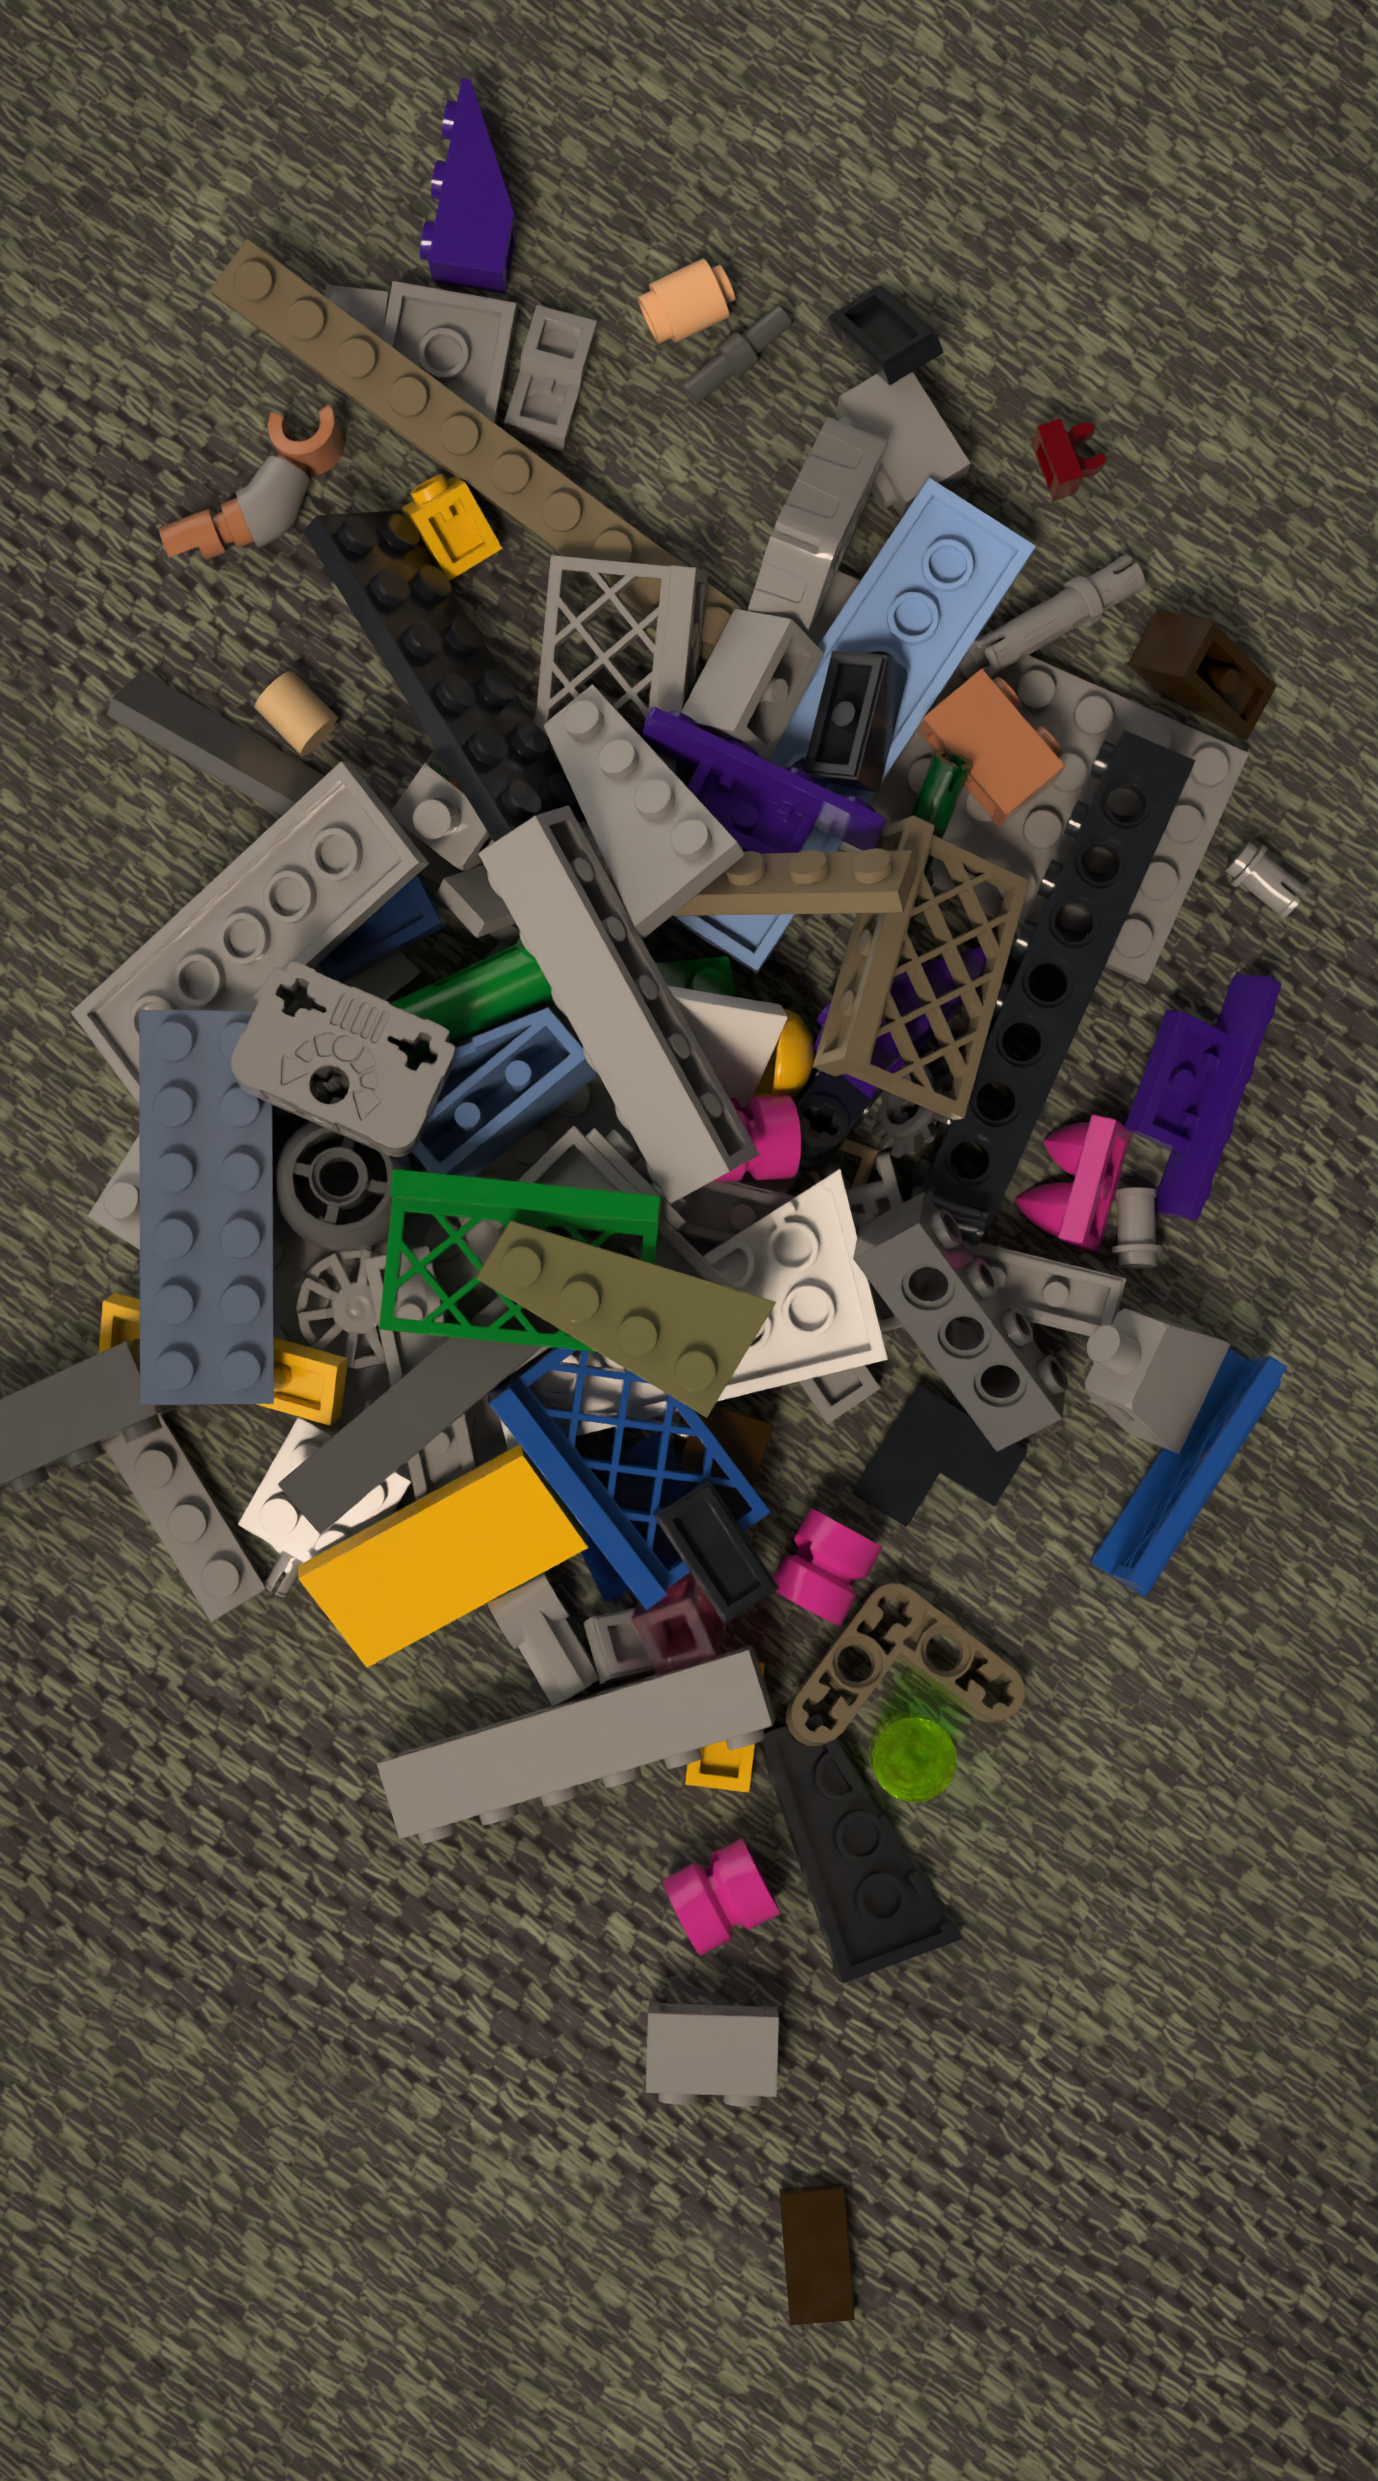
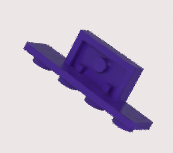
(754, 799)
(1196, 1089)

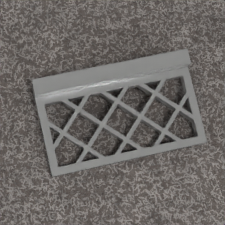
(674, 649)

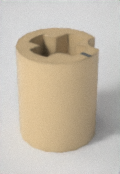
(296, 713)

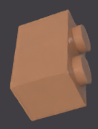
(1007, 754)

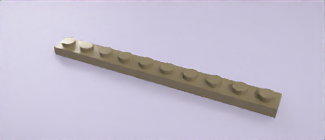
(447, 428)

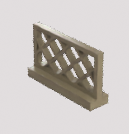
(871, 964)

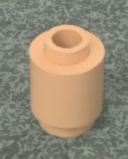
(686, 301)

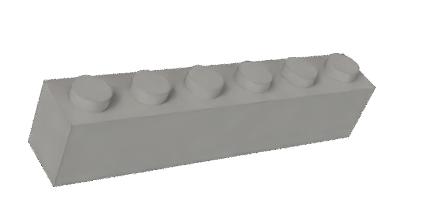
(617, 1003)
(577, 1743)

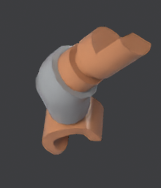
(269, 501)

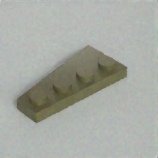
(642, 1316)

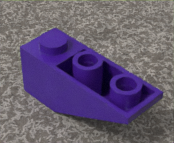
(474, 220)

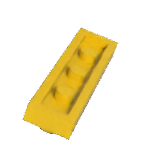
(305, 1378)

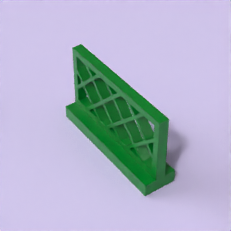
(501, 1202)

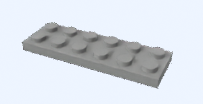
(275, 904)

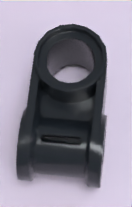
(832, 1109)

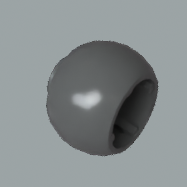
(333, 1233)

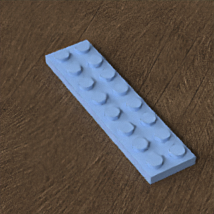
(924, 610)

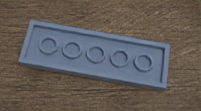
(203, 1216)

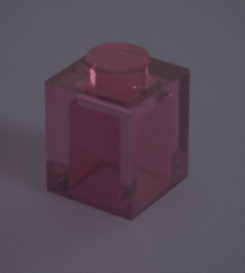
(679, 1627)

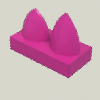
(1082, 1208)

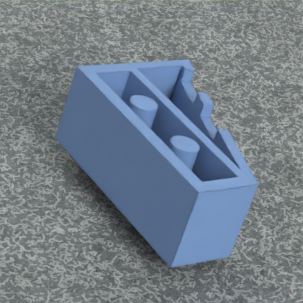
(501, 1092)

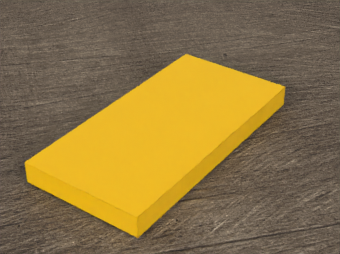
(443, 1556)

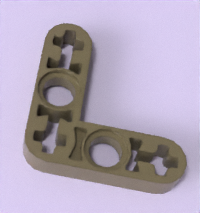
(909, 1646)

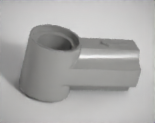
(539, 1626)

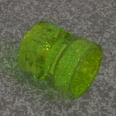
(911, 1756)

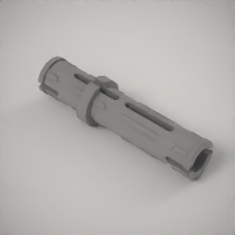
(1074, 606)

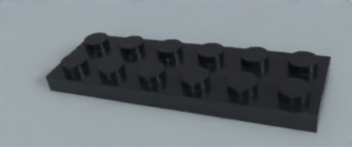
(443, 667)

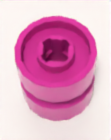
(776, 1135)
(825, 1567)
(721, 1896)

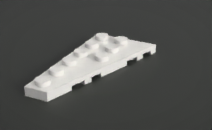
(816, 1328)

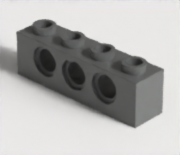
(1001, 1403)

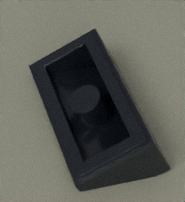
(856, 720)

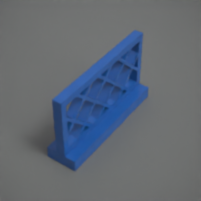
(1181, 1483)
(582, 1489)

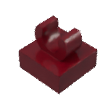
(1058, 457)

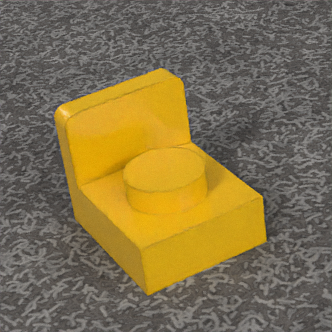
(451, 524)

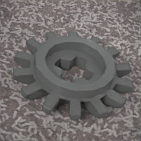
(907, 1131)

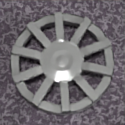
(349, 1307)

